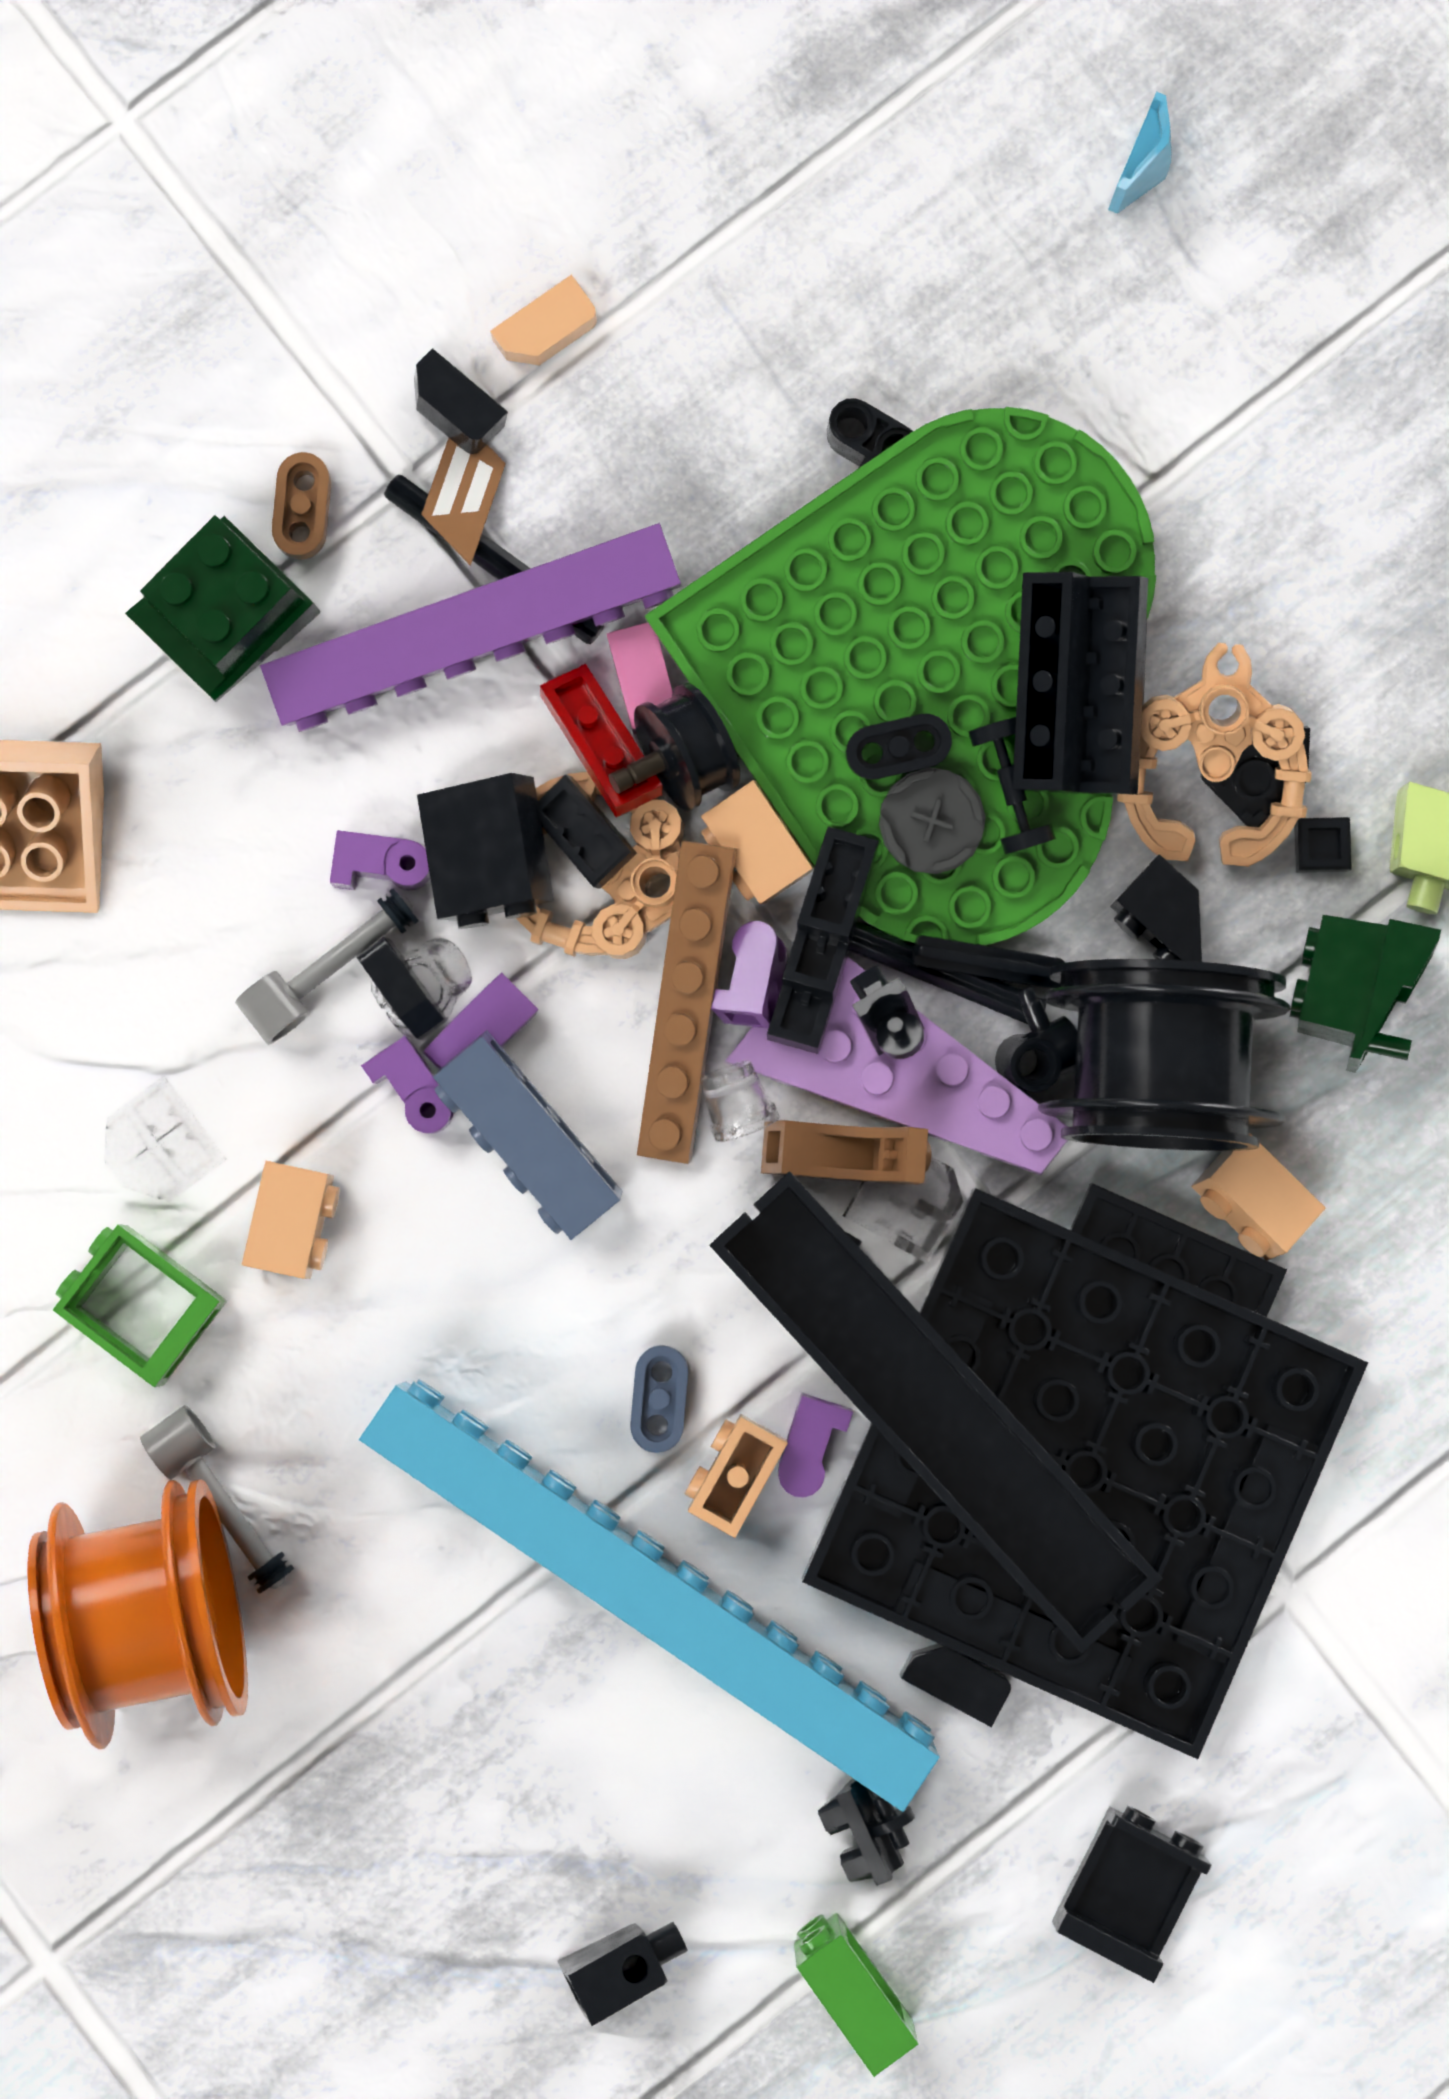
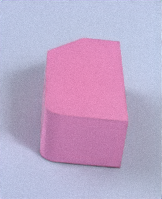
(639, 667)

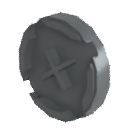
(931, 820)

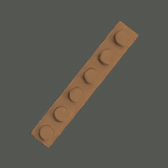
(686, 1001)

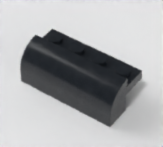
(1080, 683)

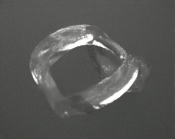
(446, 965)

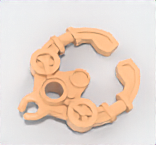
(1218, 746)
(623, 926)

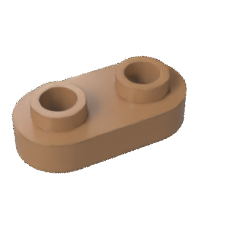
(299, 507)

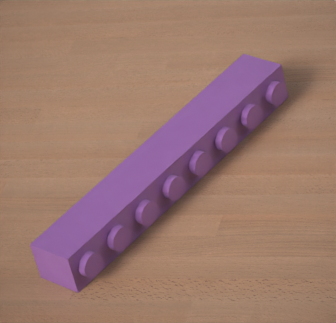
(472, 626)

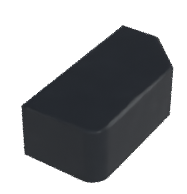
(456, 404)
(401, 988)
(958, 1681)

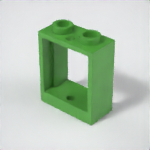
(180, 1340)
(854, 1992)

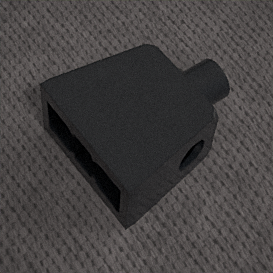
(597, 1971)

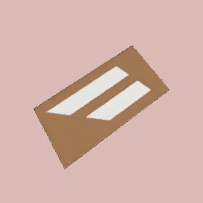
(463, 496)

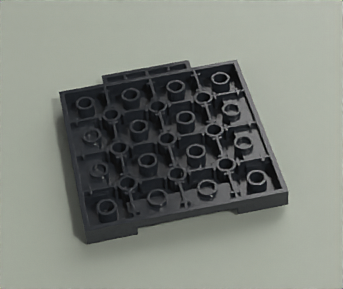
(1167, 1403)

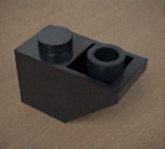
(1163, 911)

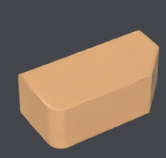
(546, 324)

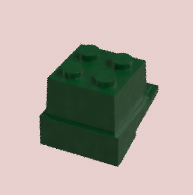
(221, 607)
(1357, 980)

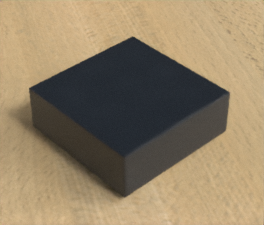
(1323, 845)

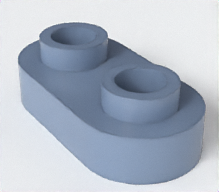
(659, 1398)

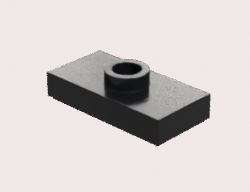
(583, 832)

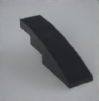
(822, 940)

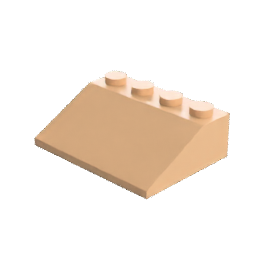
(51, 825)

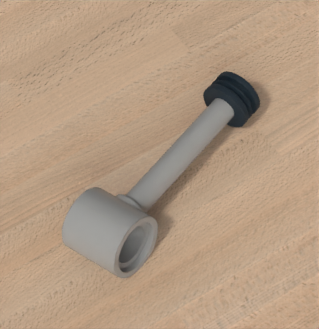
(276, 1006)
(179, 1446)

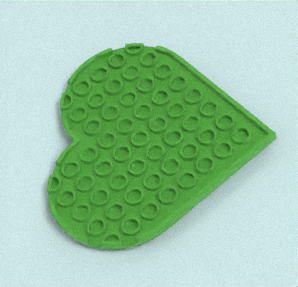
(903, 605)

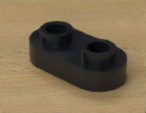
(898, 746)

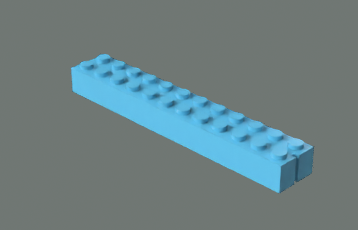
(652, 1593)

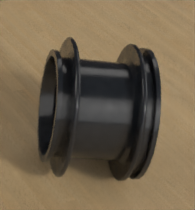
(1164, 1052)

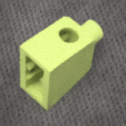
(1422, 844)

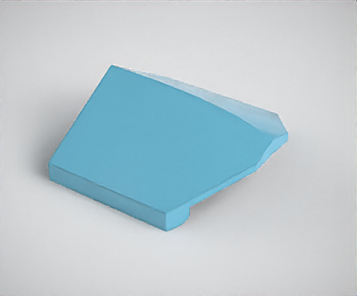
(1148, 159)

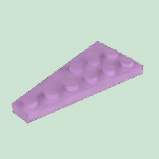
(934, 1089)

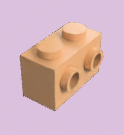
(767, 852)
(1258, 1200)
(290, 1220)
(737, 1474)

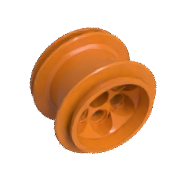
(138, 1614)

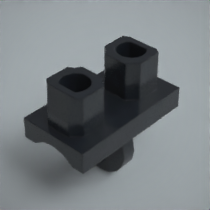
(887, 1014)
(875, 1828)

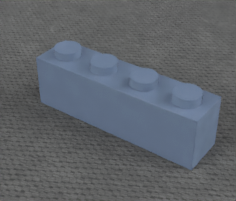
(527, 1135)

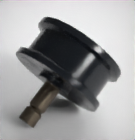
(683, 747)

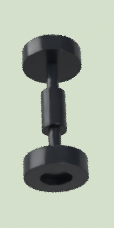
(1027, 837)

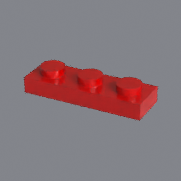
(597, 736)

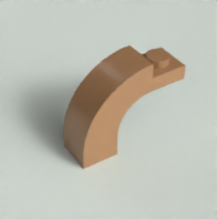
(846, 1152)

